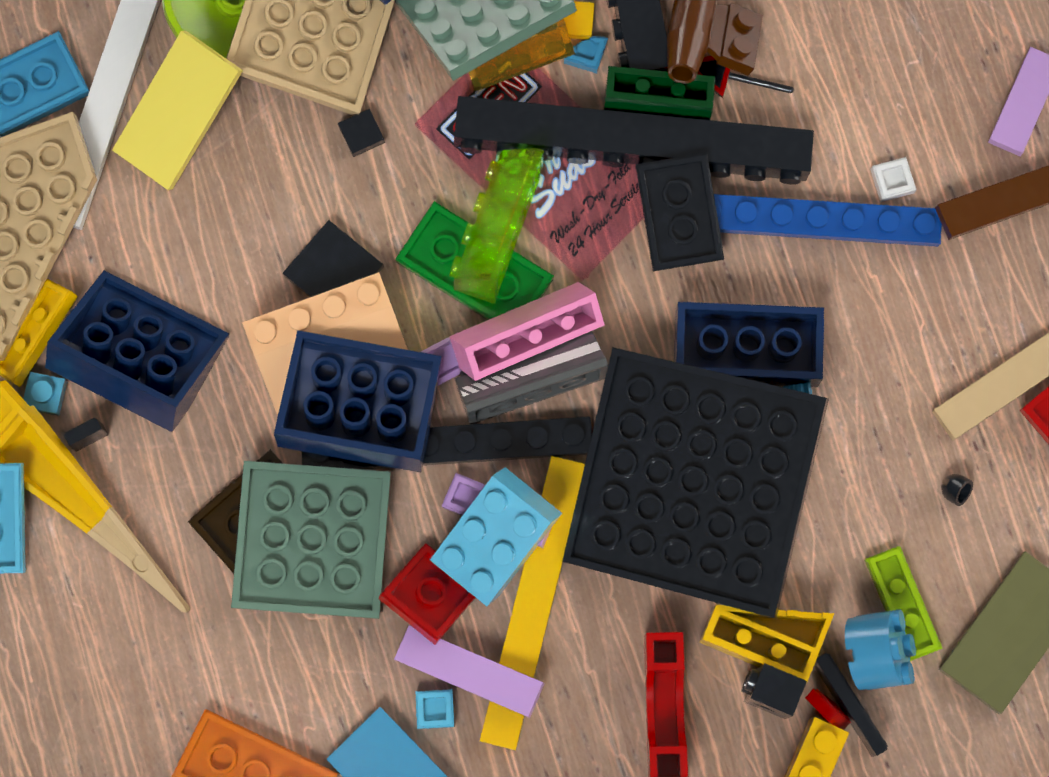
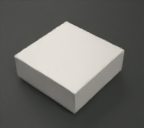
(893, 179)

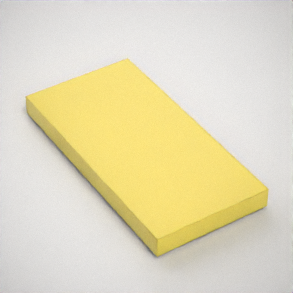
(177, 110)

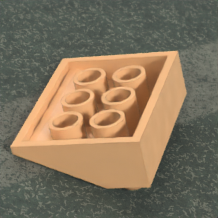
(350, 312)

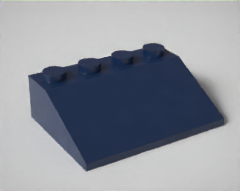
(135, 350)
(358, 401)

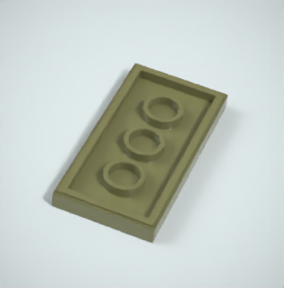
(1004, 637)

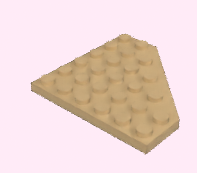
(42, 193)

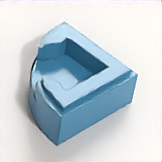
(588, 54)

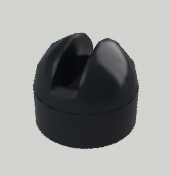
(957, 489)

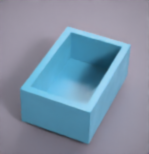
(495, 536)

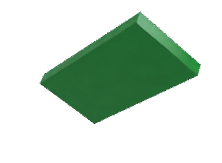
(437, 243)

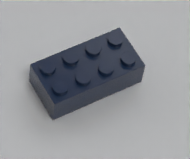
(752, 341)

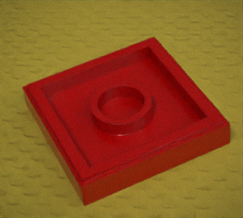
(426, 596)

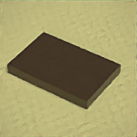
(220, 517)

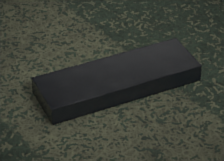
(850, 705)

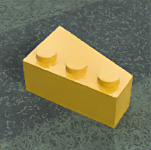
(785, 642)

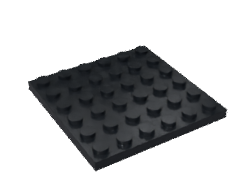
(695, 481)

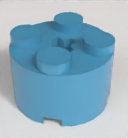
(880, 650)

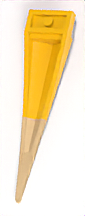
(64, 485)

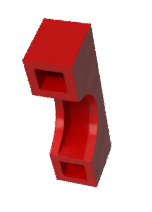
(665, 704)

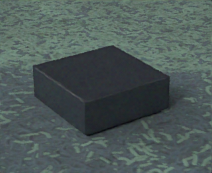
(361, 133)
(85, 434)

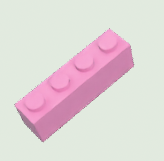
(527, 331)

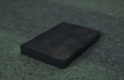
(679, 212)

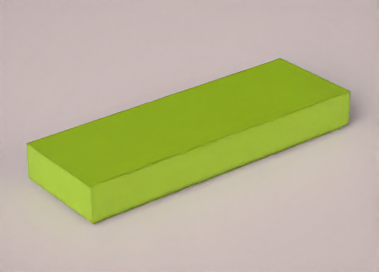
(899, 591)

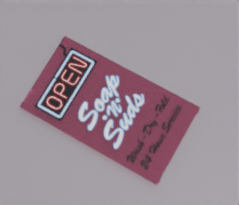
(577, 208)

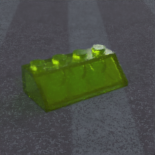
(498, 223)

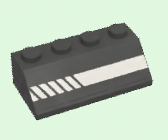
(533, 379)

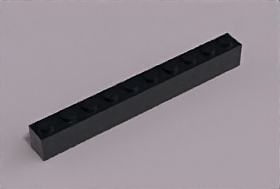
(633, 138)

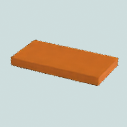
(230, 750)

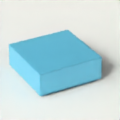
(434, 709)

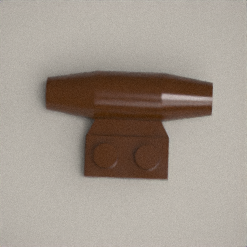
(723, 31)

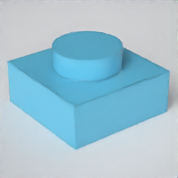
(45, 393)

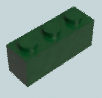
(658, 94)

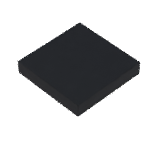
(330, 262)

